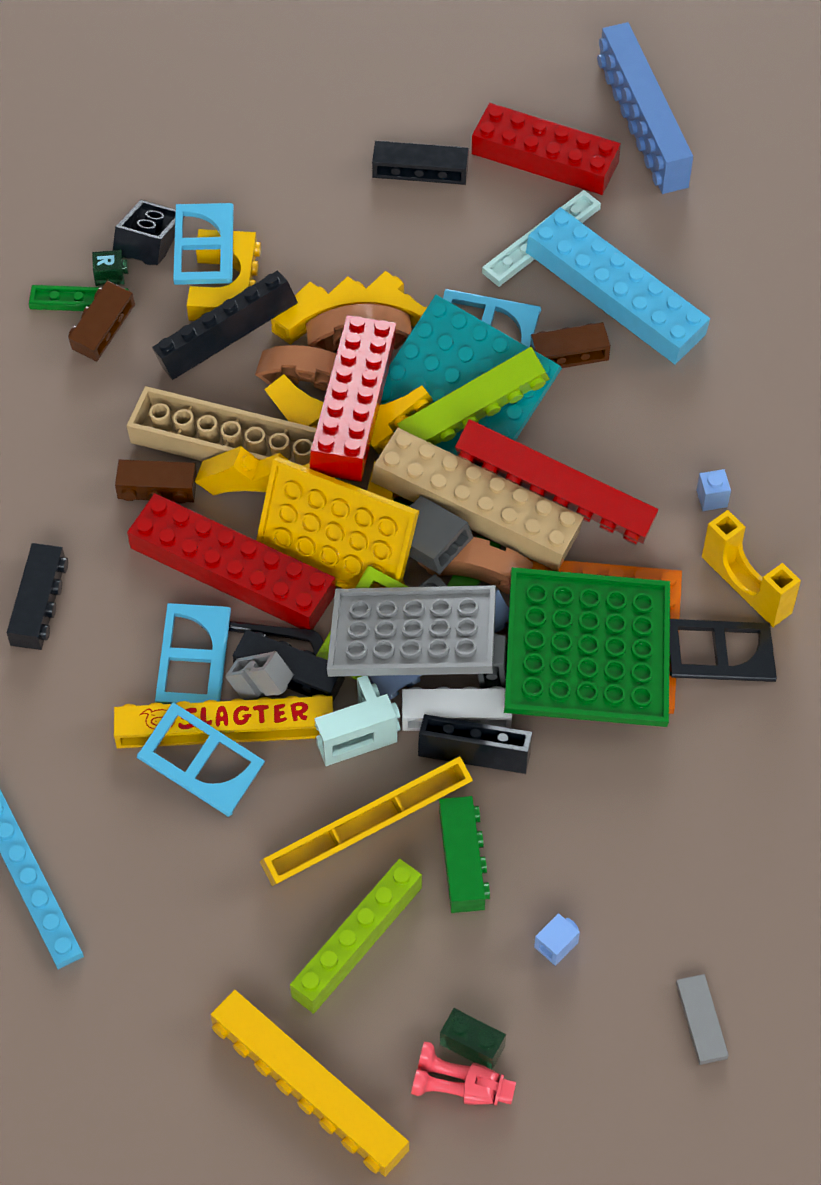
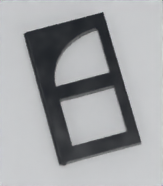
(758, 668)

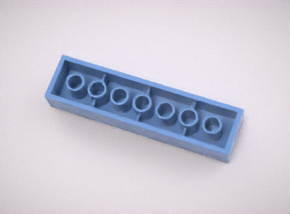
(645, 108)

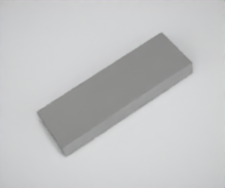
(702, 1019)

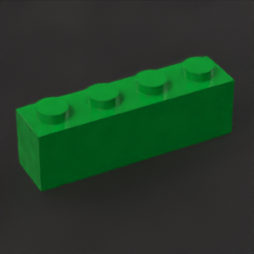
(462, 854)

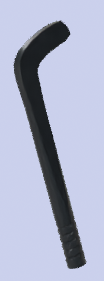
(276, 631)

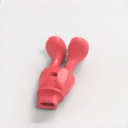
(480, 1086)

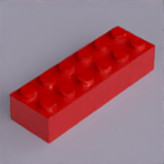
(545, 148)

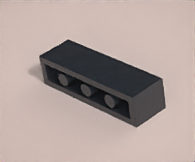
(420, 162)
(37, 596)
(308, 669)
(475, 743)

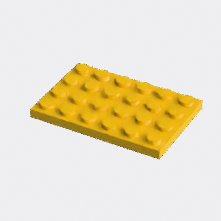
(335, 524)

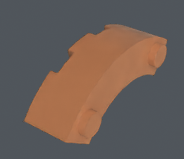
(326, 328)
(298, 364)
(485, 563)

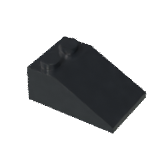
(146, 232)

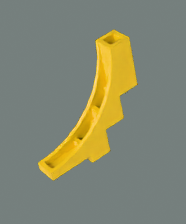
(314, 300)
(305, 410)
(236, 472)

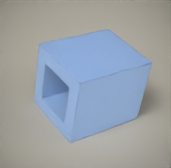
(713, 490)
(557, 938)

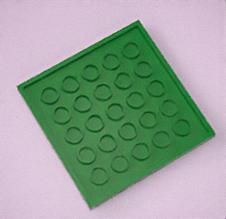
(588, 647)

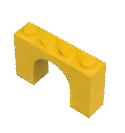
(244, 261)
(769, 595)

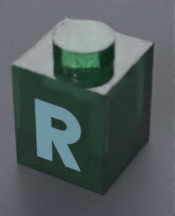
(110, 267)

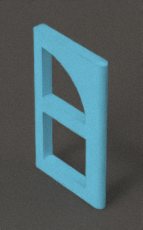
(221, 217)
(522, 314)
(216, 623)
(221, 796)

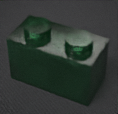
(472, 1039)

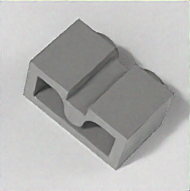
(259, 675)

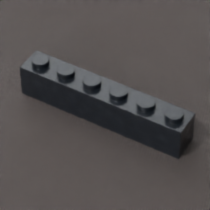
(225, 324)

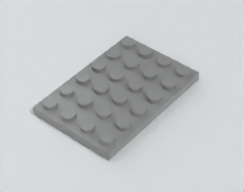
(412, 631)

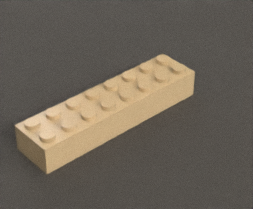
(208, 429)
(483, 499)

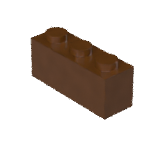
(101, 320)
(573, 345)
(168, 479)

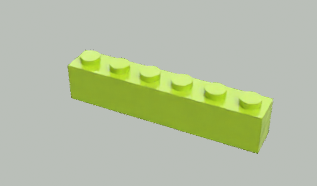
(477, 398)
(356, 936)

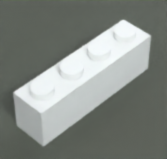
(464, 704)

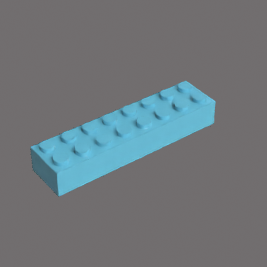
(617, 285)

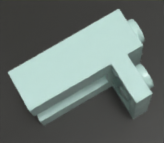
(358, 727)

